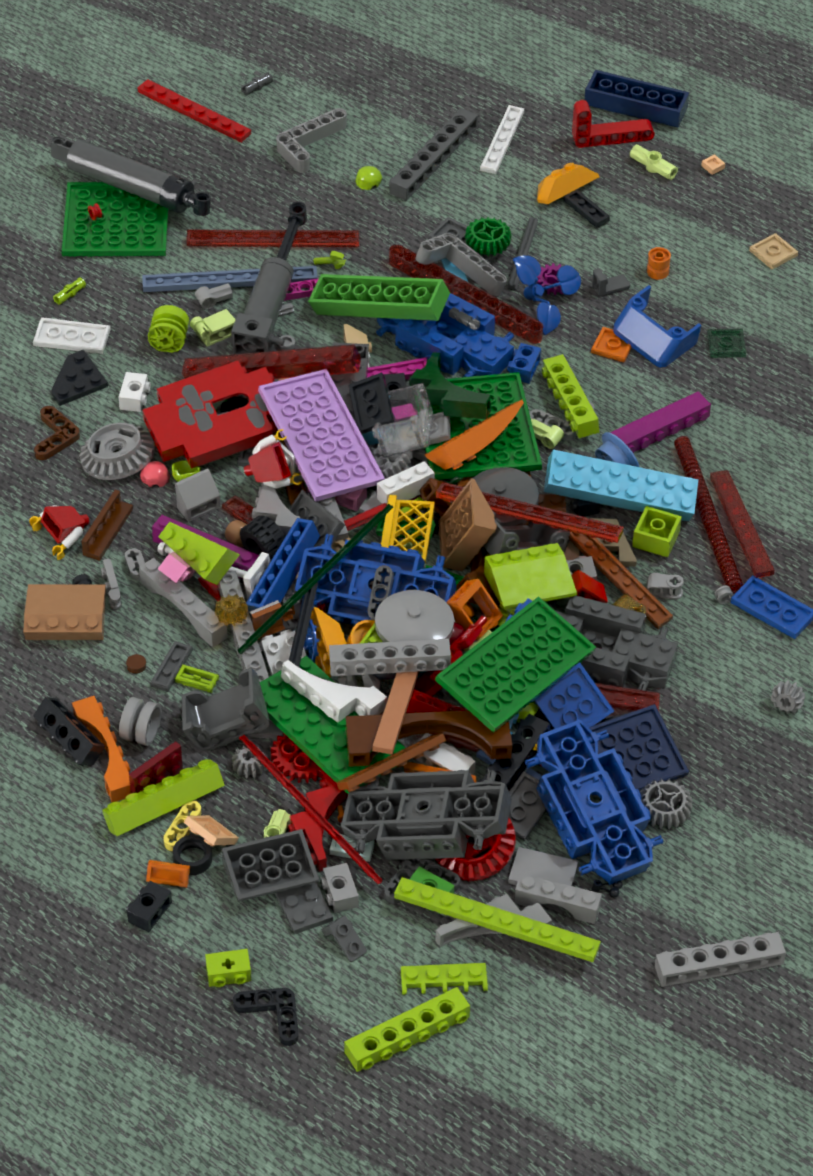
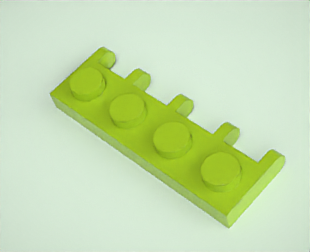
(443, 976)

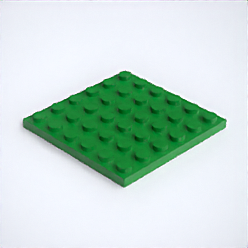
(126, 228)

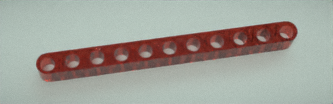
(505, 315)

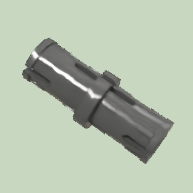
(257, 83)

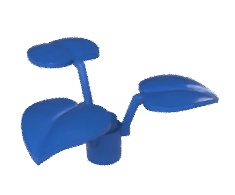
(528, 270)

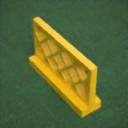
(392, 519)

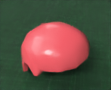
(155, 474)

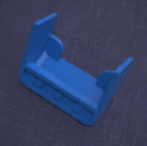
(650, 338)

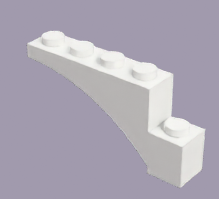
(334, 698)

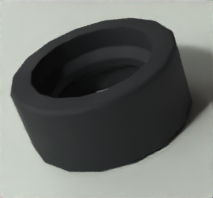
(193, 841)

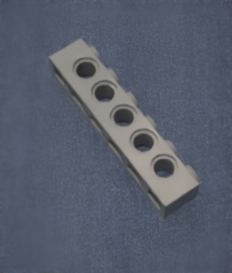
(389, 657)
(728, 963)

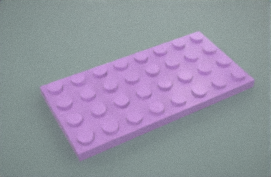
(321, 435)

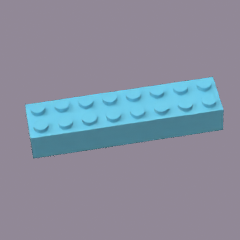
(619, 484)

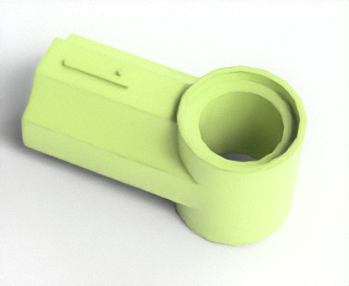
(548, 435)
(277, 824)

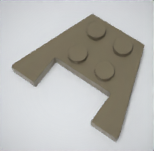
(625, 553)

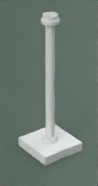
(250, 578)

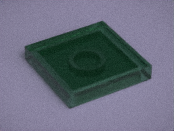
(726, 343)

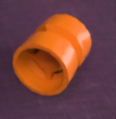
(658, 263)

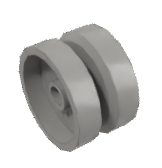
(140, 721)

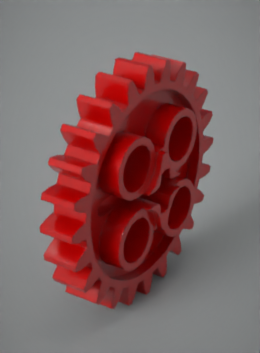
(293, 761)

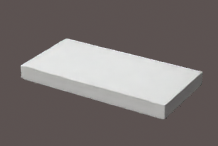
(71, 335)

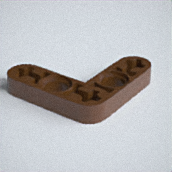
(60, 435)

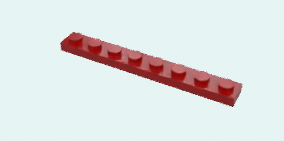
(194, 110)

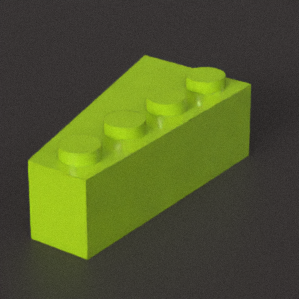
(201, 554)

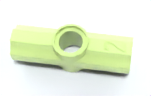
(653, 162)

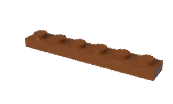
(397, 759)

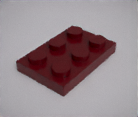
(162, 765)

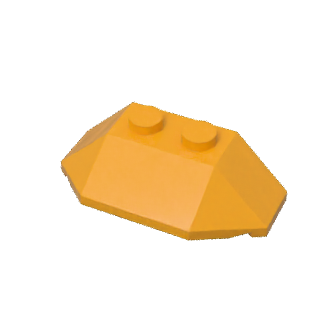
(563, 182)
(328, 633)

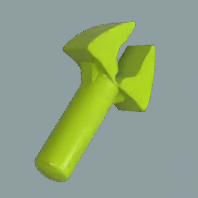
(335, 258)

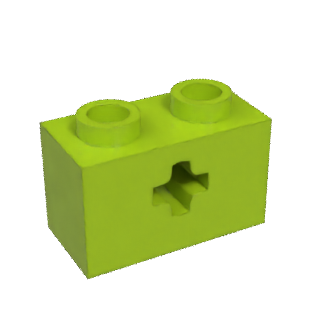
(228, 967)

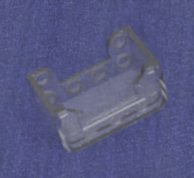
(411, 422)

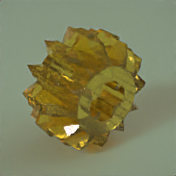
(231, 609)

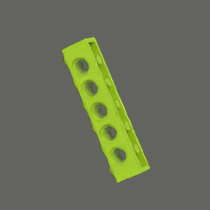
(570, 396)
(413, 1020)

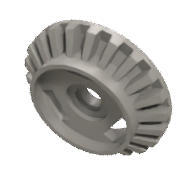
(135, 453)

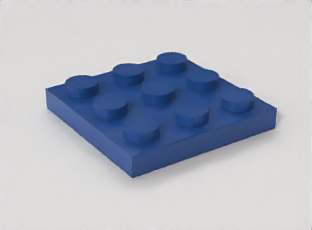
(574, 699)

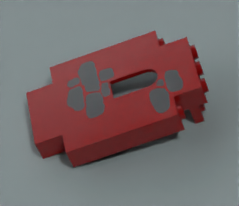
(189, 424)

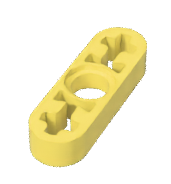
(180, 818)

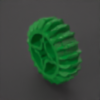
(488, 236)

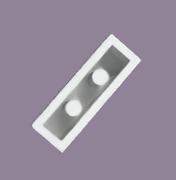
(404, 484)
(446, 758)

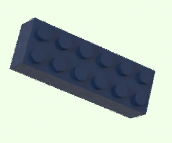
(636, 98)

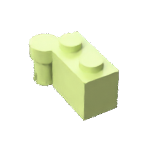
(213, 328)

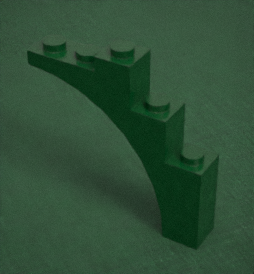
(453, 399)

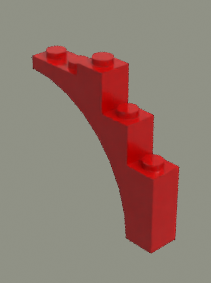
(325, 802)

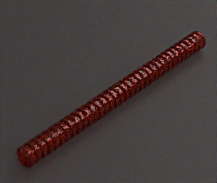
(709, 515)

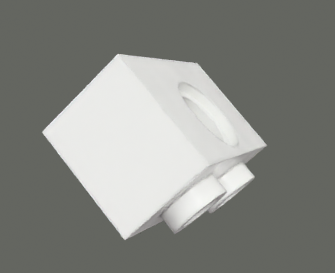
(134, 391)

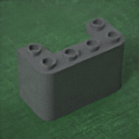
(524, 537)

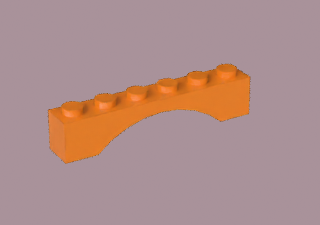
(117, 773)

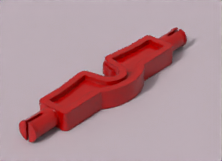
(464, 641)

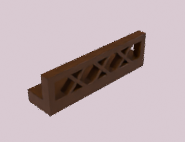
(115, 514)

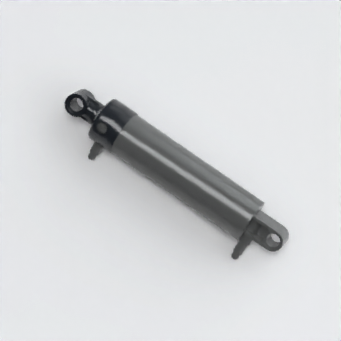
(130, 175)

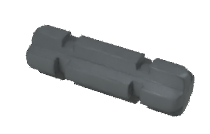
(464, 318)

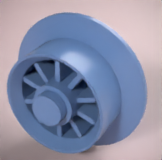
(615, 450)

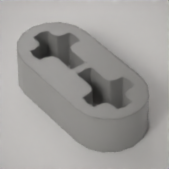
(132, 565)

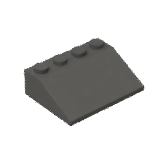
(269, 865)

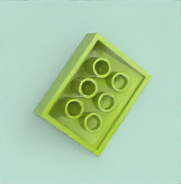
(529, 574)

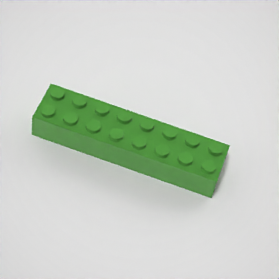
(379, 297)

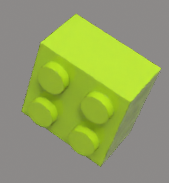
(656, 531)

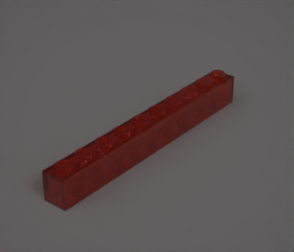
(284, 363)

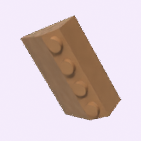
(465, 527)
(64, 612)

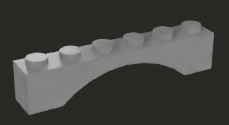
(193, 608)

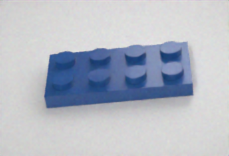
(773, 607)

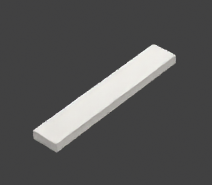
(502, 139)

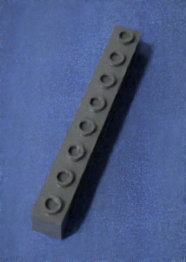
(433, 154)

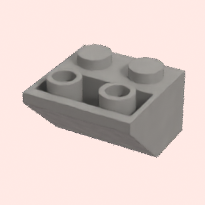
(197, 495)

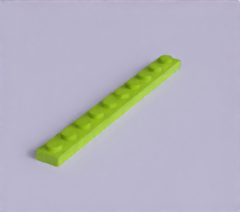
(497, 919)

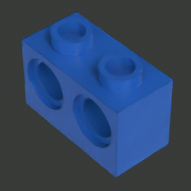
(525, 361)

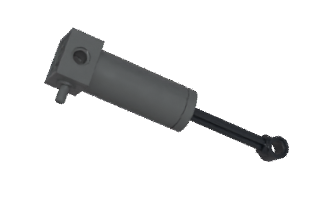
(255, 327)

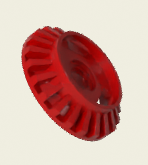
(487, 865)

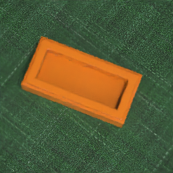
(168, 873)

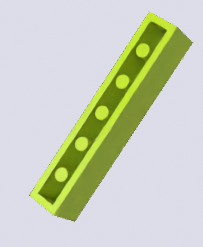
(163, 797)

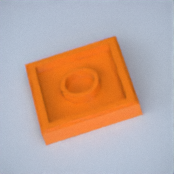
(610, 346)

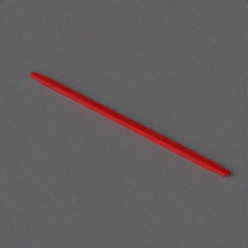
(311, 809)

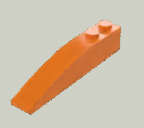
(472, 440)

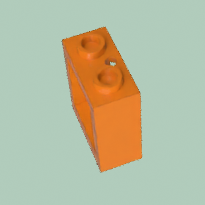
(474, 589)

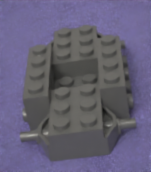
(625, 647)
(452, 812)

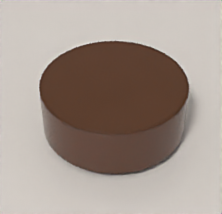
(136, 663)

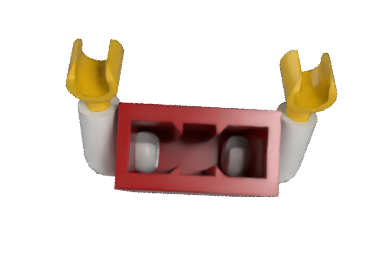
(269, 463)
(63, 524)

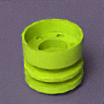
(168, 328)

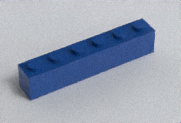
(284, 565)

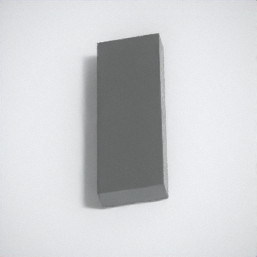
(170, 666)

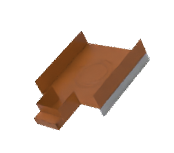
(262, 614)

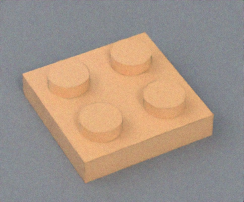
(210, 830)

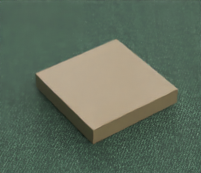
(773, 251)

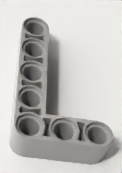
(291, 142)
(464, 258)

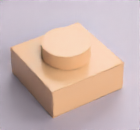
(713, 164)

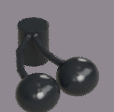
(613, 892)

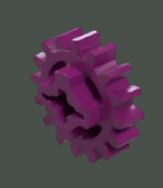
(548, 277)

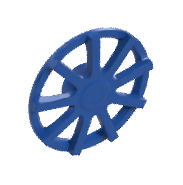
(311, 641)

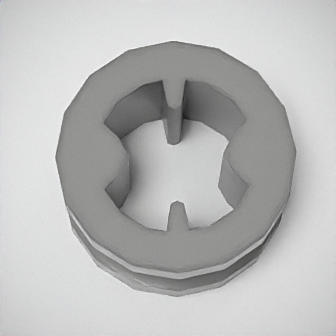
(723, 594)

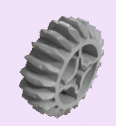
(667, 796)

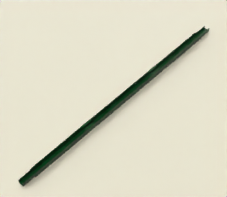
(314, 579)

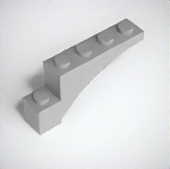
(271, 506)
(461, 929)

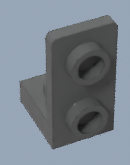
(608, 285)
(345, 937)

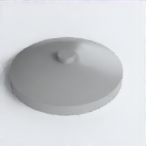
(413, 616)

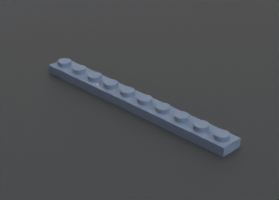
(213, 279)

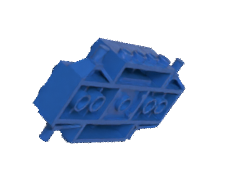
(458, 345)
(349, 580)
(605, 828)

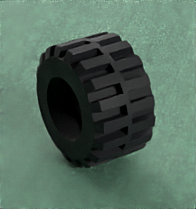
(262, 536)

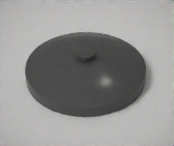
(509, 484)

